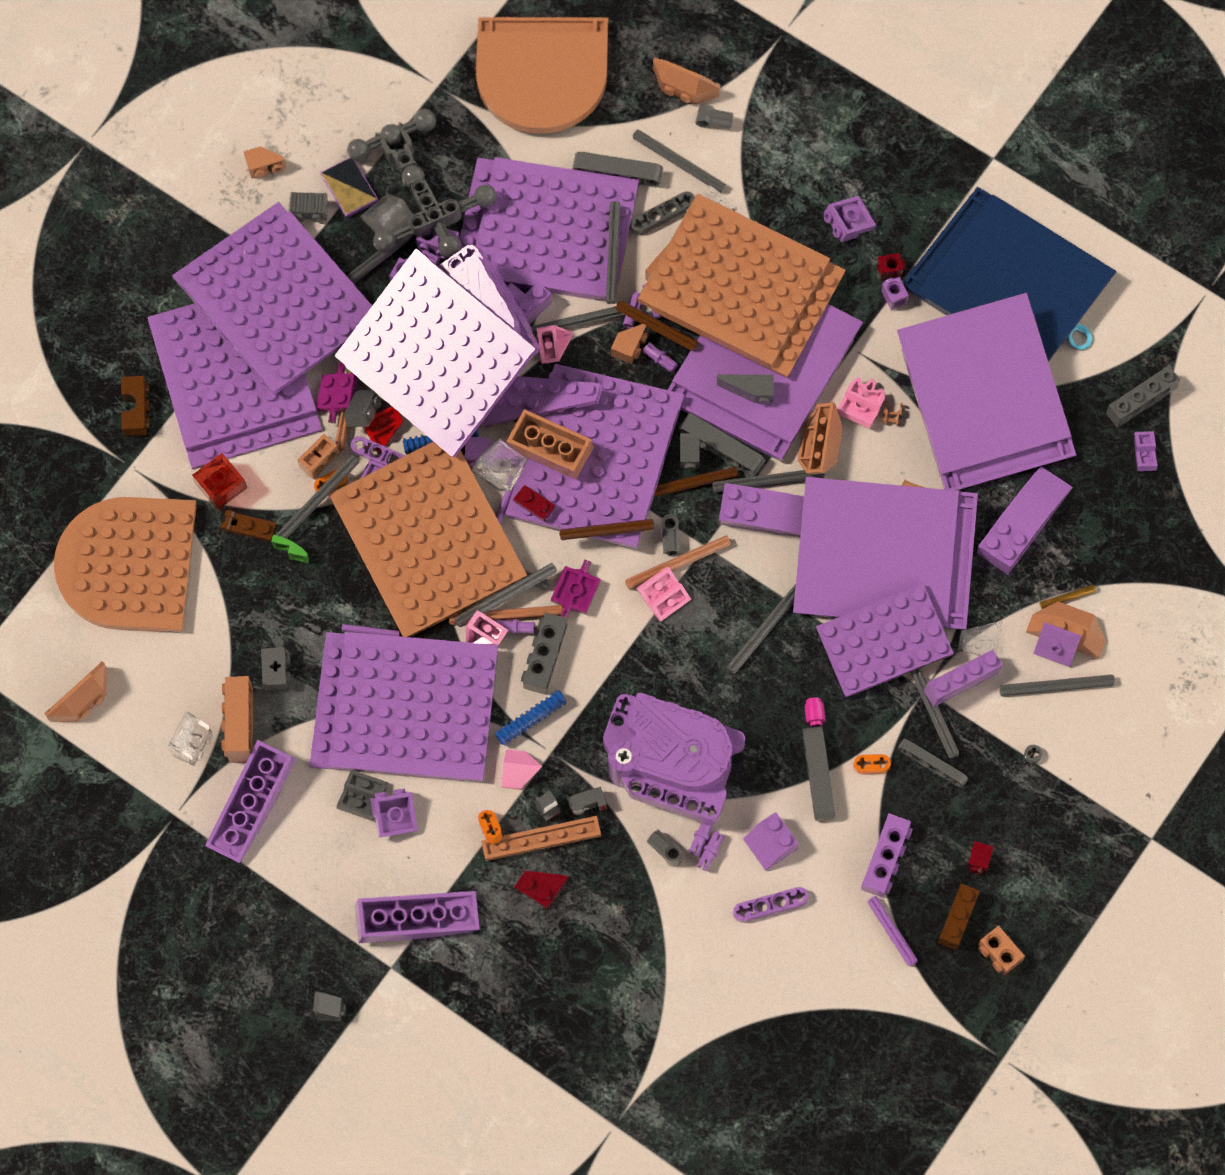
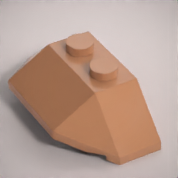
(684, 83)
(820, 440)
(1072, 620)
(81, 698)

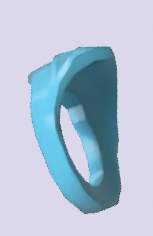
(1080, 328)

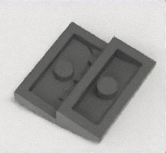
(357, 794)

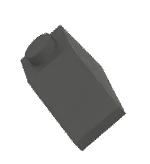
(689, 451)
(328, 1007)

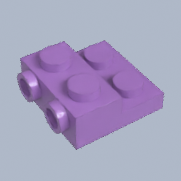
(848, 218)
(394, 812)

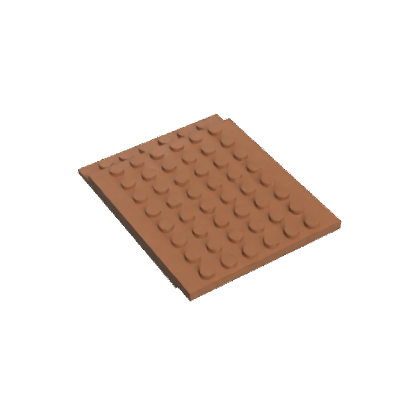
(741, 285)
(427, 537)

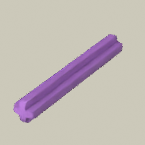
(892, 931)

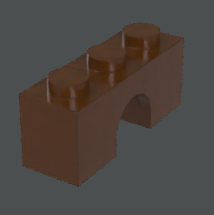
(135, 390)
(958, 916)

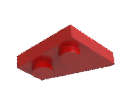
(384, 426)

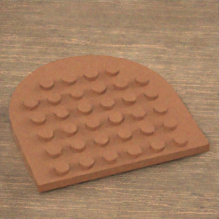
(541, 70)
(128, 563)

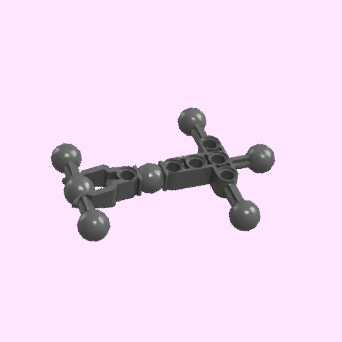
(413, 177)

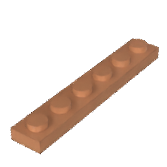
(542, 838)

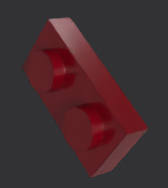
(534, 503)

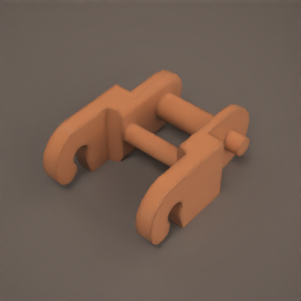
(886, 412)

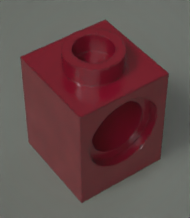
(885, 272)
(979, 858)

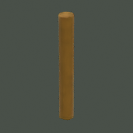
(1068, 596)

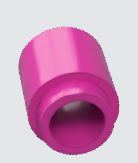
(814, 712)

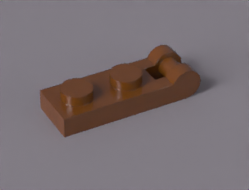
(249, 526)

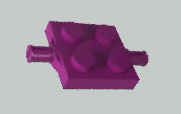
(336, 392)
(575, 589)

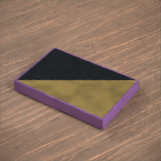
(349, 187)

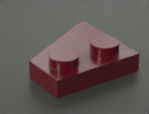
(541, 886)

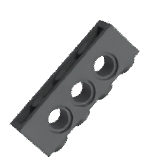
(1143, 396)
(540, 682)

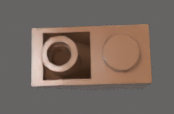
(263, 161)
(628, 343)

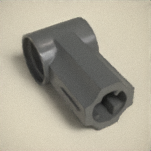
(708, 117)
(670, 536)
(665, 847)

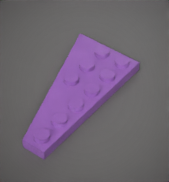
(541, 398)

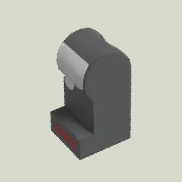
(586, 800)
(547, 806)

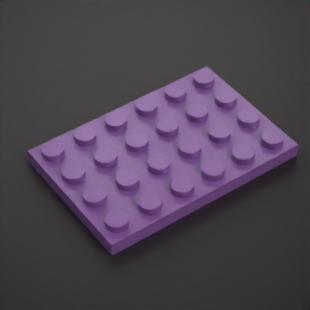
(884, 640)

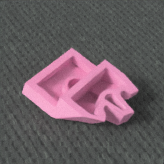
(862, 402)

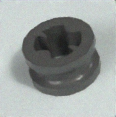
(1028, 750)

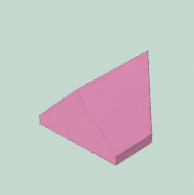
(552, 342)
(484, 630)
(518, 769)

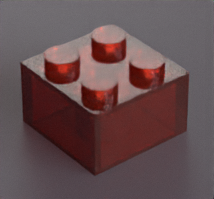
(219, 481)

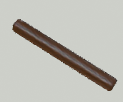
(656, 325)
(696, 481)
(606, 529)

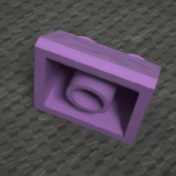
(771, 841)

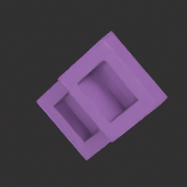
(1145, 451)

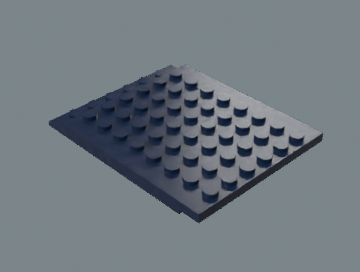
(1000, 253)

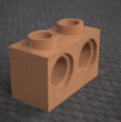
(318, 456)
(1006, 947)

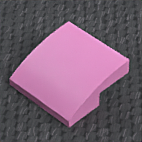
(663, 593)

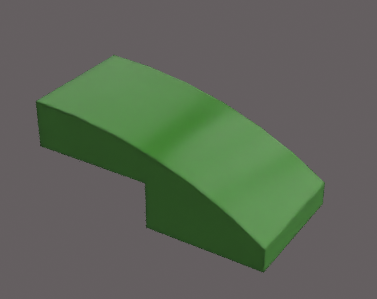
(294, 551)

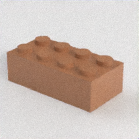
(550, 444)
(238, 718)

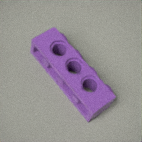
(893, 826)

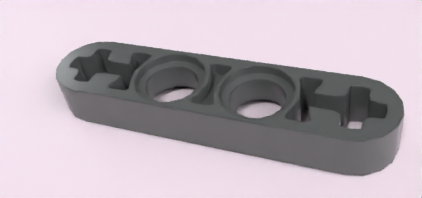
(661, 211)
(933, 763)

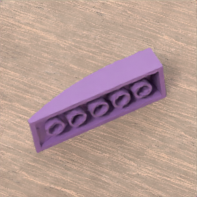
(761, 509)
(1023, 520)
(250, 801)
(415, 916)

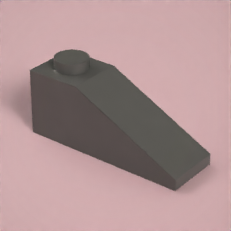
(751, 387)

